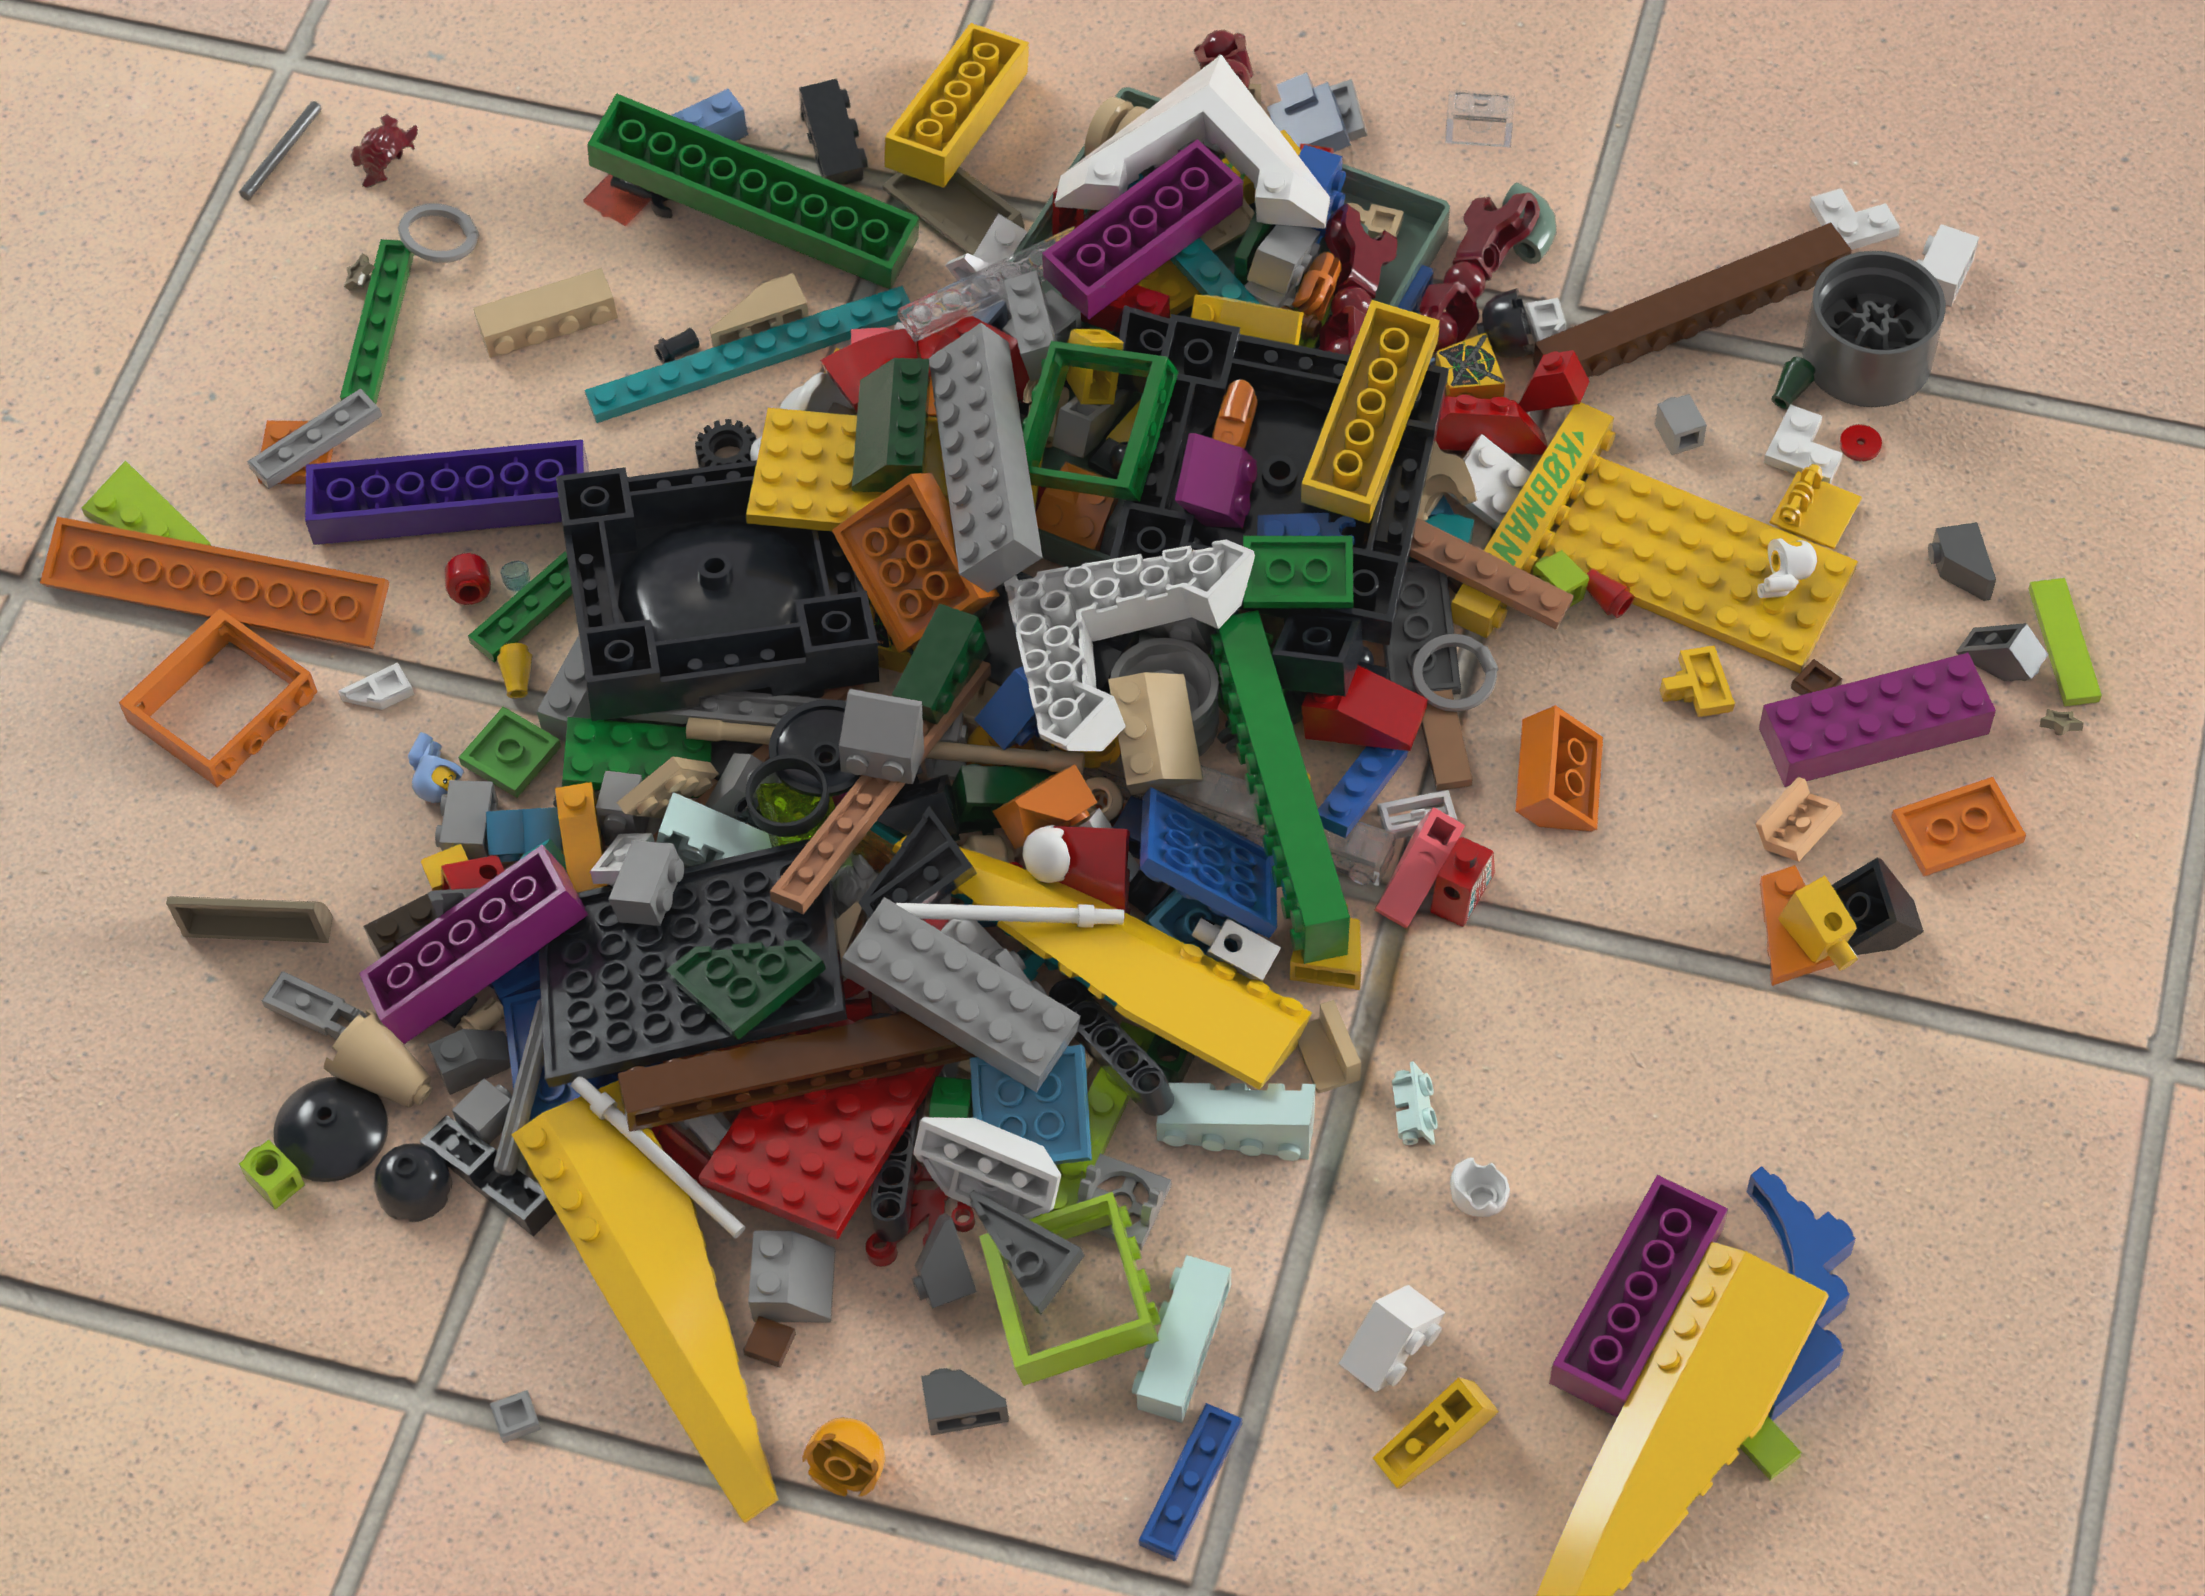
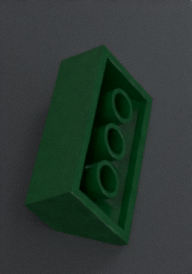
(891, 424)

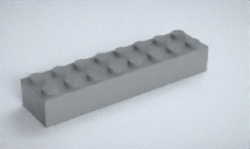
(984, 458)

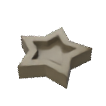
(359, 273)
(2061, 722)

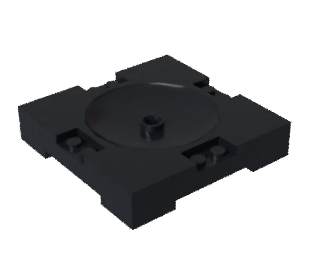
(1293, 399)
(697, 601)

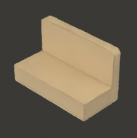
(1329, 1050)

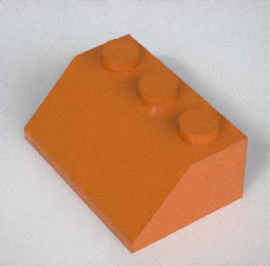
(1559, 771)

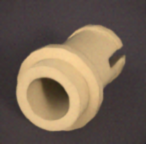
(484, 1017)

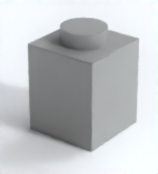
(1680, 424)
(484, 1110)

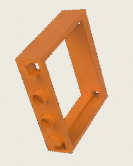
(185, 663)

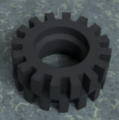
(721, 437)

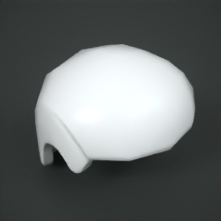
(1046, 854)
(1478, 1188)

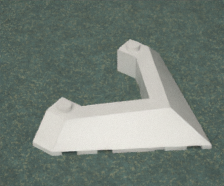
(1226, 113)
(1072, 607)

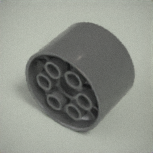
(1901, 347)

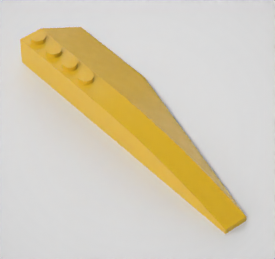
(1150, 975)
(656, 1276)
(1685, 1416)

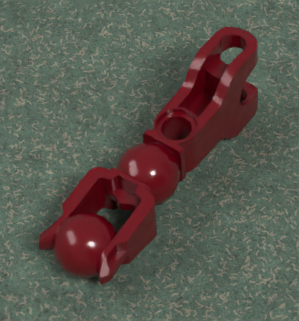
(1232, 49)
(1481, 252)
(1358, 278)

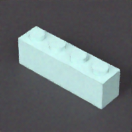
(1183, 1338)

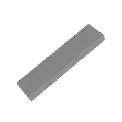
(314, 438)

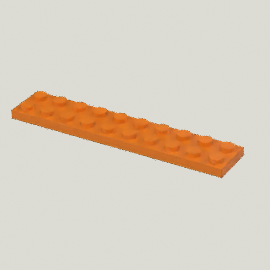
(208, 578)

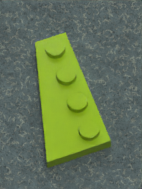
(135, 505)

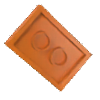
(1958, 826)

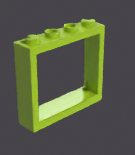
(1067, 1224)

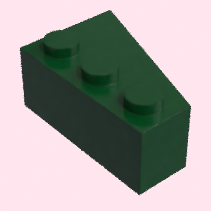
(943, 661)
(983, 789)

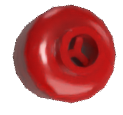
(467, 579)

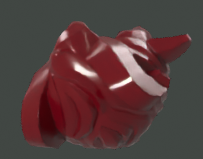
(381, 147)

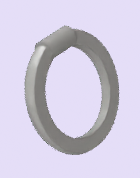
(443, 210)
(1455, 640)

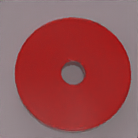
(1860, 452)

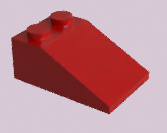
(1370, 715)

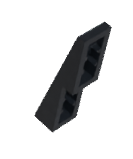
(474, 1161)

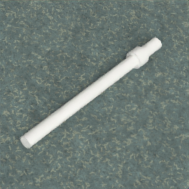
(1083, 915)
(606, 1108)

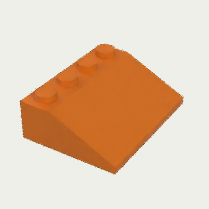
(908, 558)

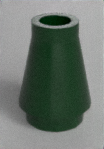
(1793, 381)

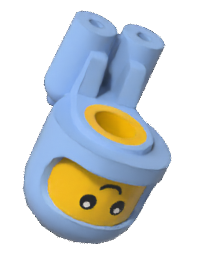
(431, 771)

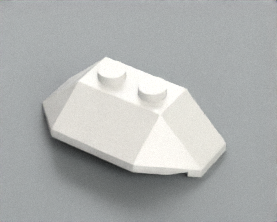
(989, 1160)

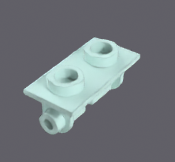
(1420, 1118)

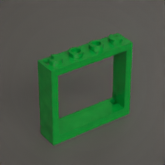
(1146, 427)

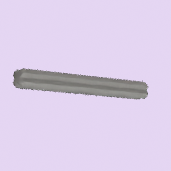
(522, 1096)

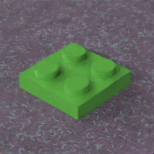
(510, 752)

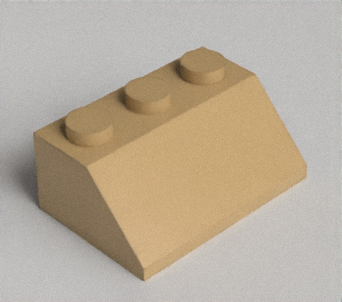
(1159, 731)

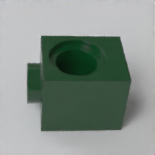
(1174, 1070)

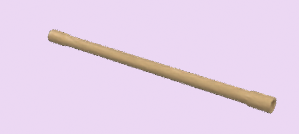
(1051, 760)

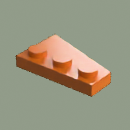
(1785, 954)

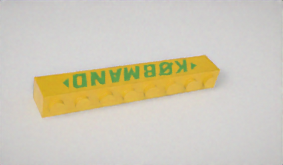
(1539, 509)

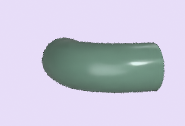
(1539, 241)

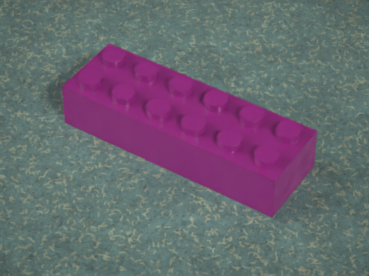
(1142, 229)
(1877, 719)
(473, 944)
(1637, 1295)

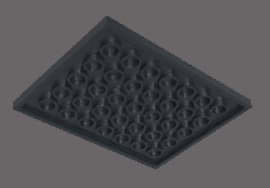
(608, 982)

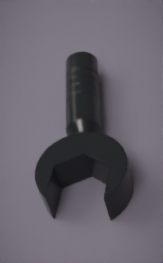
(656, 199)

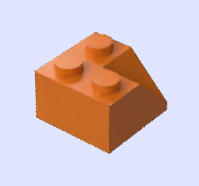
(1075, 514)
(1055, 801)

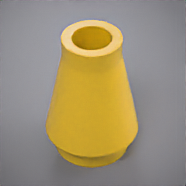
(515, 668)

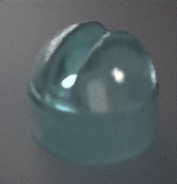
(515, 575)

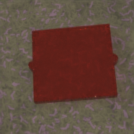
(614, 202)

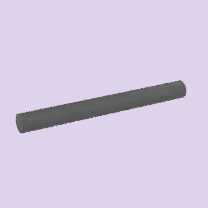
(280, 150)

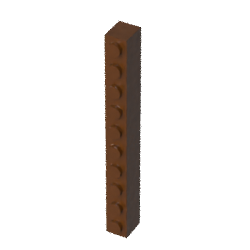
(1699, 302)
(781, 1069)

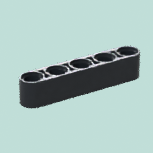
(1115, 1050)
(898, 1198)

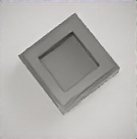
(515, 1416)

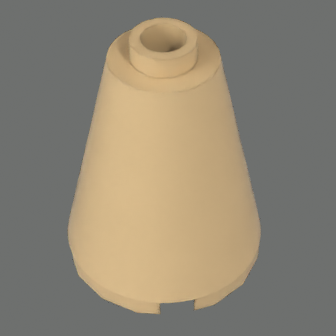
(378, 1062)

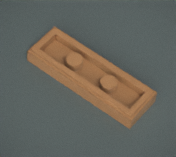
(1446, 746)

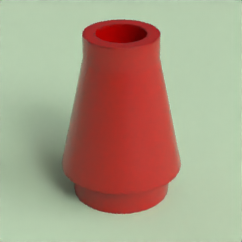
(1609, 593)

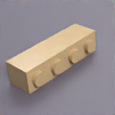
(545, 313)

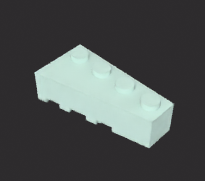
(706, 834)
(1241, 1119)

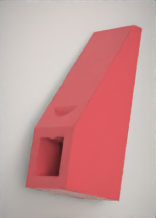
(1419, 866)

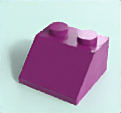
(1216, 482)

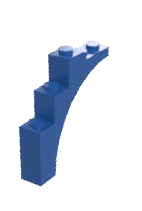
(1811, 1252)

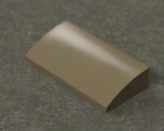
(958, 211)
(251, 919)

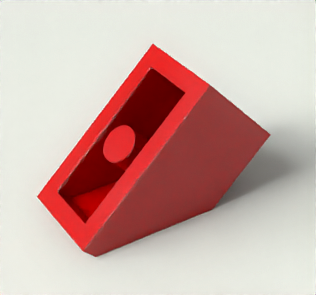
(1555, 382)

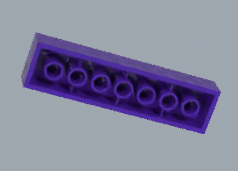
(438, 491)

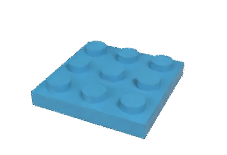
(1051, 1117)

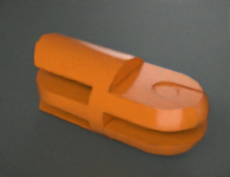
(1318, 285)
(1236, 414)

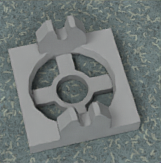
(1155, 1185)

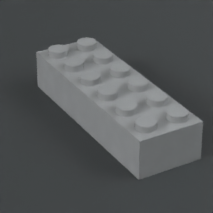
(960, 994)

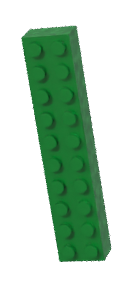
(753, 191)
(1281, 789)

